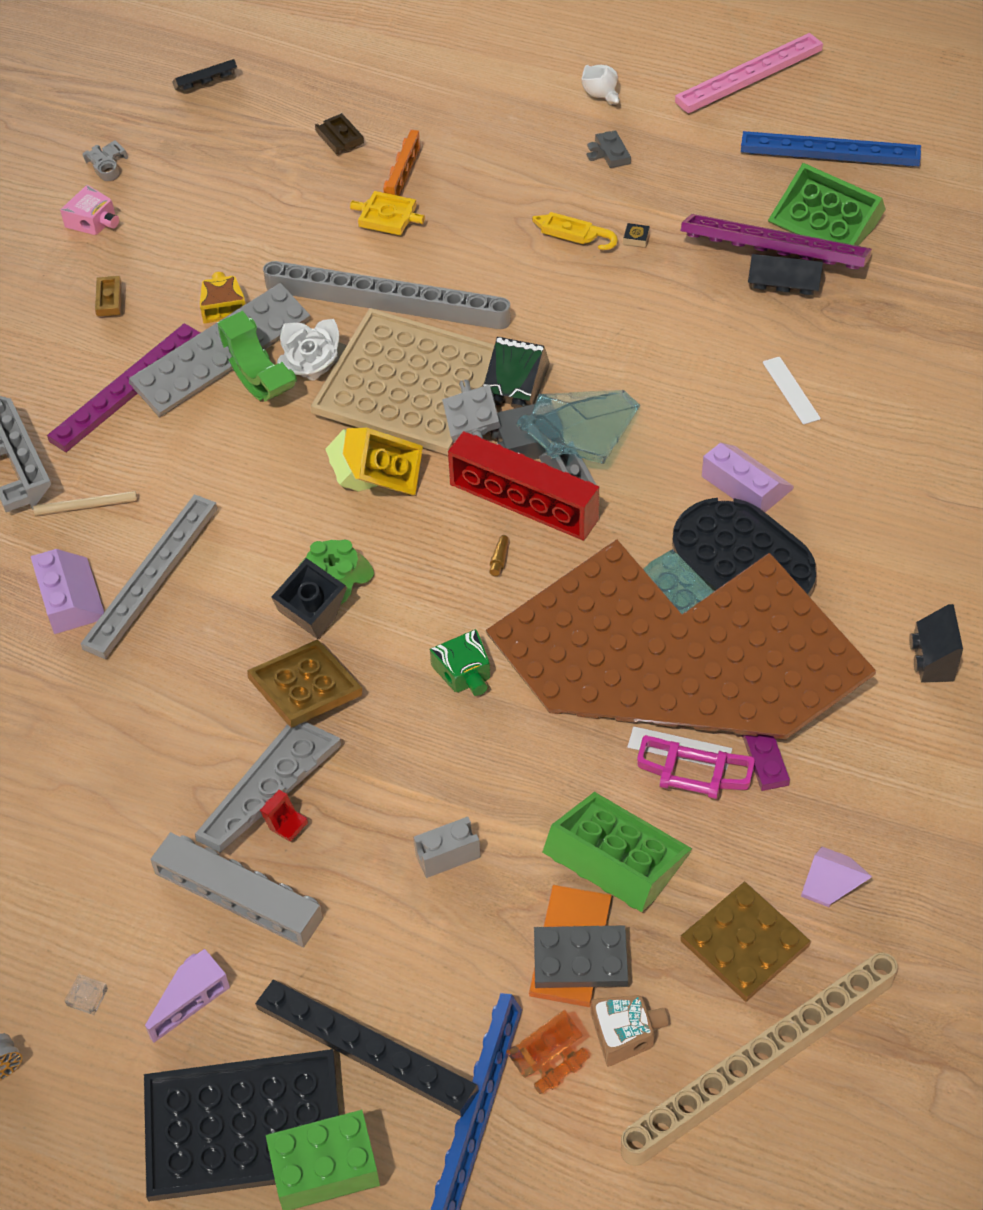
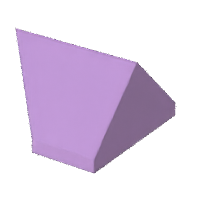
(832, 877)

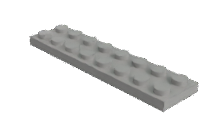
(205, 359)

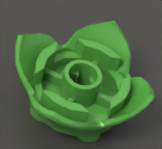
(341, 562)

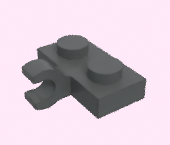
(611, 148)

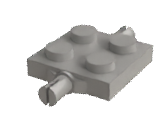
(471, 411)

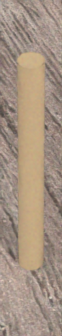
(85, 503)

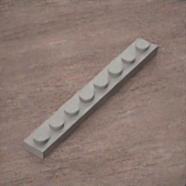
(148, 577)

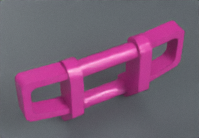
(675, 750)

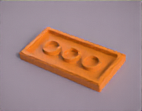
(572, 908)

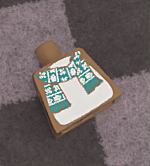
(625, 1026)

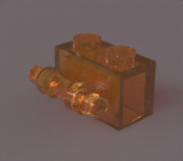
(545, 1044)

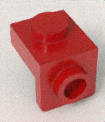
(282, 817)

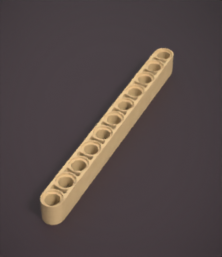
(754, 1068)

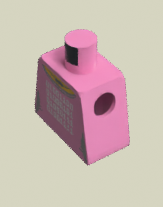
(89, 212)

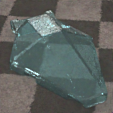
(580, 422)

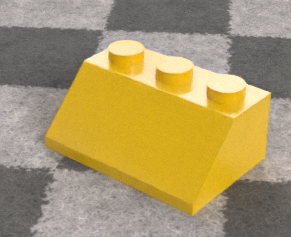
(383, 459)

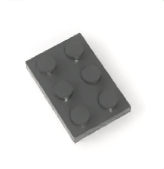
(580, 956)

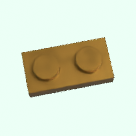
(108, 296)

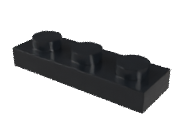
(205, 75)

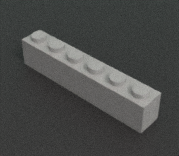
(237, 889)

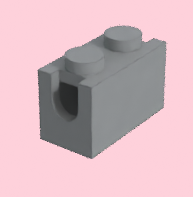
(446, 847)

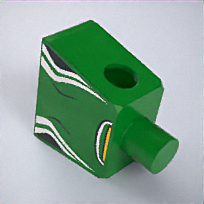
(462, 663)

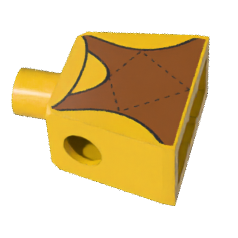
(220, 297)

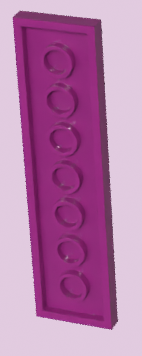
(782, 241)

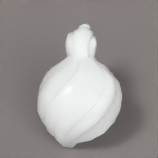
(601, 82)

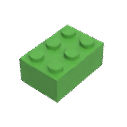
(322, 1160)

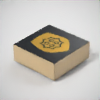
(636, 235)

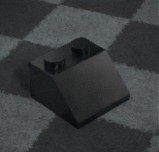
(310, 598)
(937, 646)

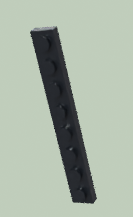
(368, 1048)

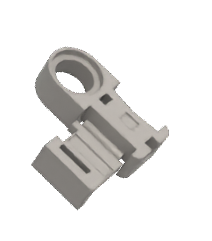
(105, 159)

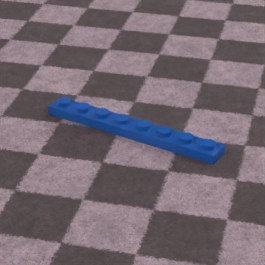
(831, 148)
(471, 1126)

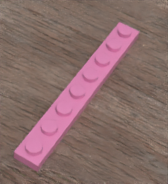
(748, 73)

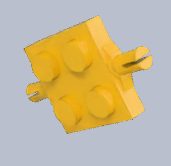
(387, 212)

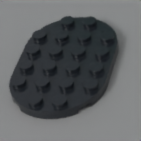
(730, 536)

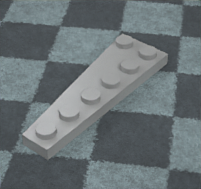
(281, 768)

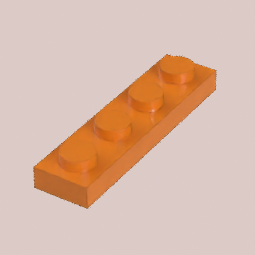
(404, 163)

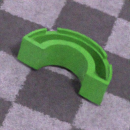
(251, 361)

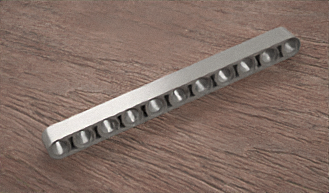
(389, 295)

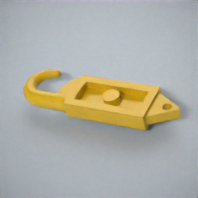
(573, 229)

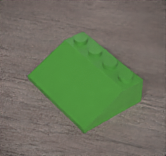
(827, 208)
(615, 850)

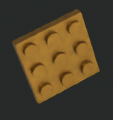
(304, 683)
(745, 941)

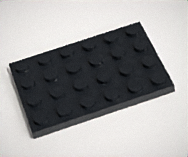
(213, 1120)

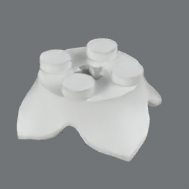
(309, 350)

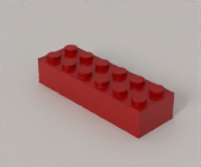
(524, 485)

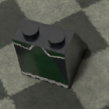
(516, 371)

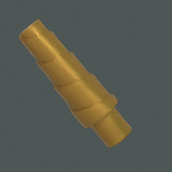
(499, 556)

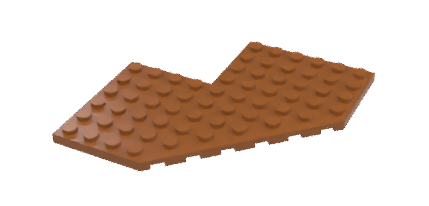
(737, 661)

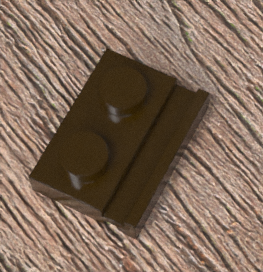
(339, 133)

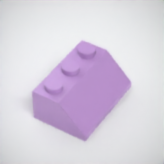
(743, 477)
(67, 589)

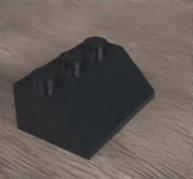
(785, 274)

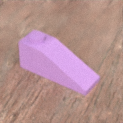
(190, 989)

